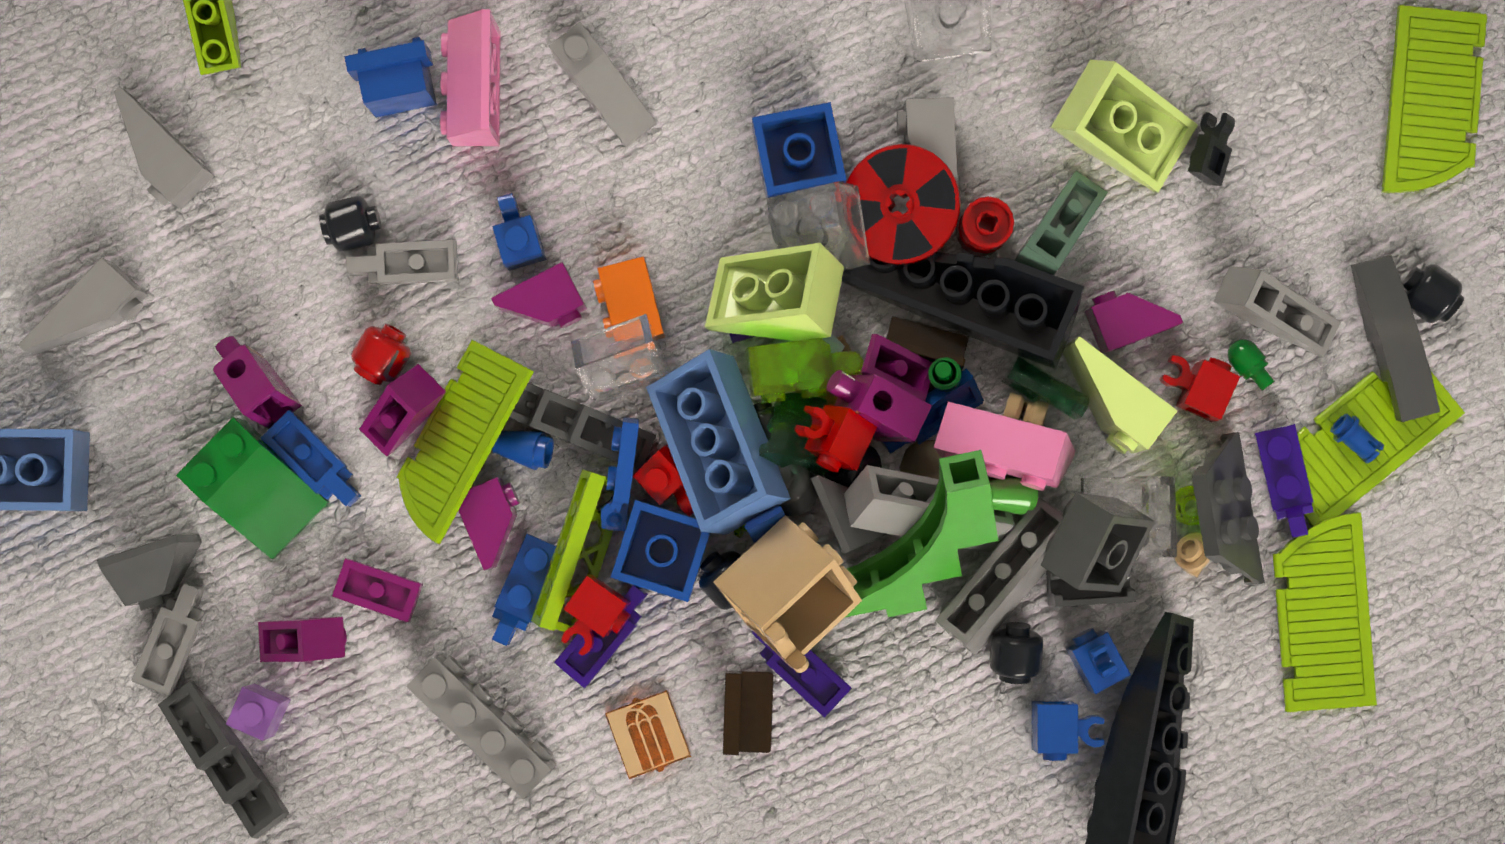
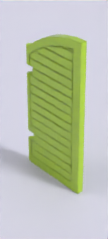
(1432, 97)
(460, 437)
(1337, 472)
(1326, 617)

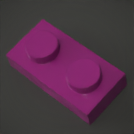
(377, 590)

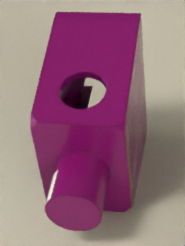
(253, 383)
(882, 403)

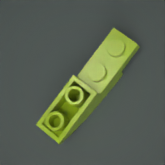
(213, 34)

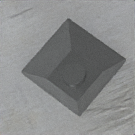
(833, 501)
(151, 570)

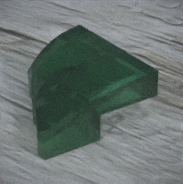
(1039, 384)
(785, 444)

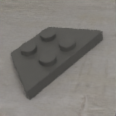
(1226, 511)

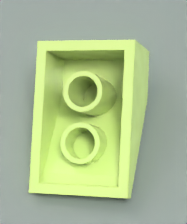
(1124, 123)
(777, 293)
(1117, 400)

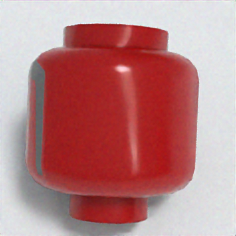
(381, 354)

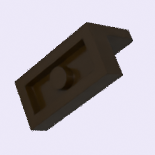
(928, 340)
(747, 712)

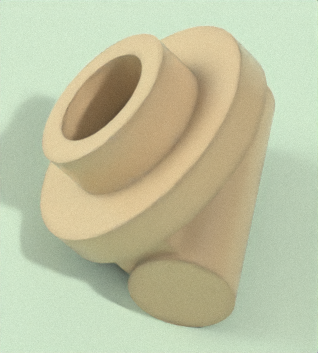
(1191, 554)

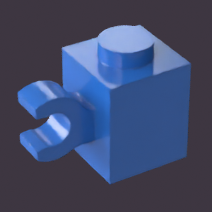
(517, 236)
(1097, 660)
(1058, 727)

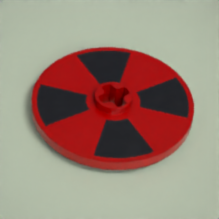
(931, 208)

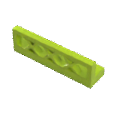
(570, 550)

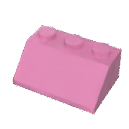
(471, 80)
(1007, 445)

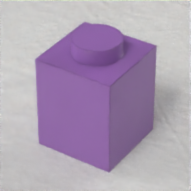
(258, 711)

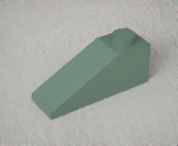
(1062, 224)

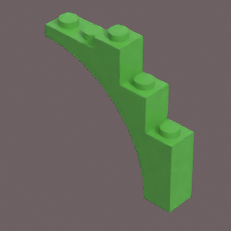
(955, 519)

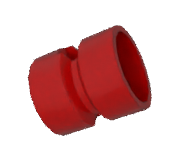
(985, 226)

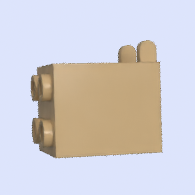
(790, 590)

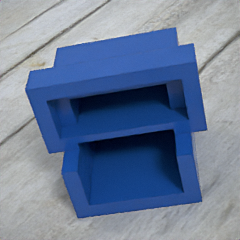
(394, 77)

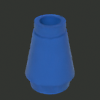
(526, 448)

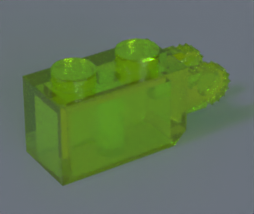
(796, 367)

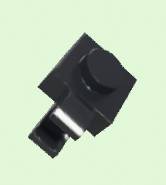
(1211, 153)

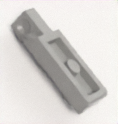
(407, 263)
(170, 641)

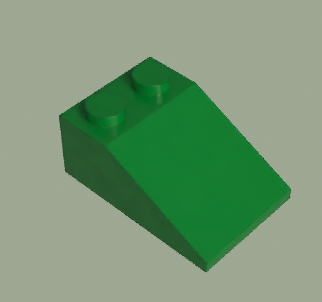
(251, 487)

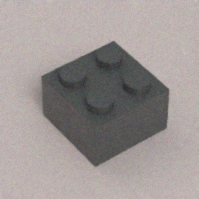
(1097, 542)

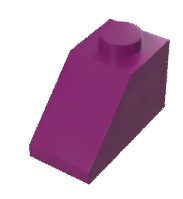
(545, 298)
(1126, 320)
(897, 366)
(401, 409)
(489, 518)
(302, 639)

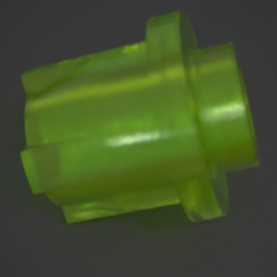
(1183, 496)

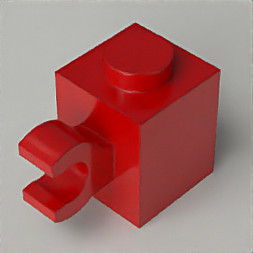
(1204, 388)
(837, 436)
(662, 480)
(596, 609)

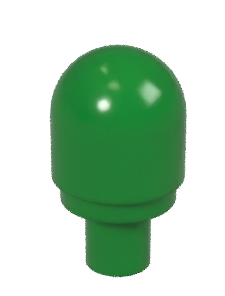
(1249, 362)
(945, 374)

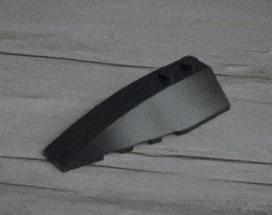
(981, 298)
(1140, 772)

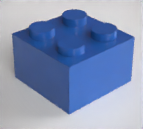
(798, 149)
(661, 551)

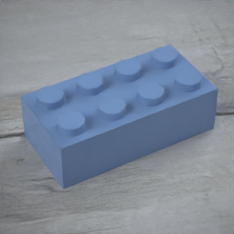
(717, 442)
(44, 469)

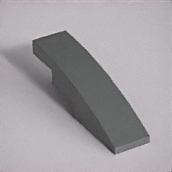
(1395, 337)
(575, 423)
(224, 759)

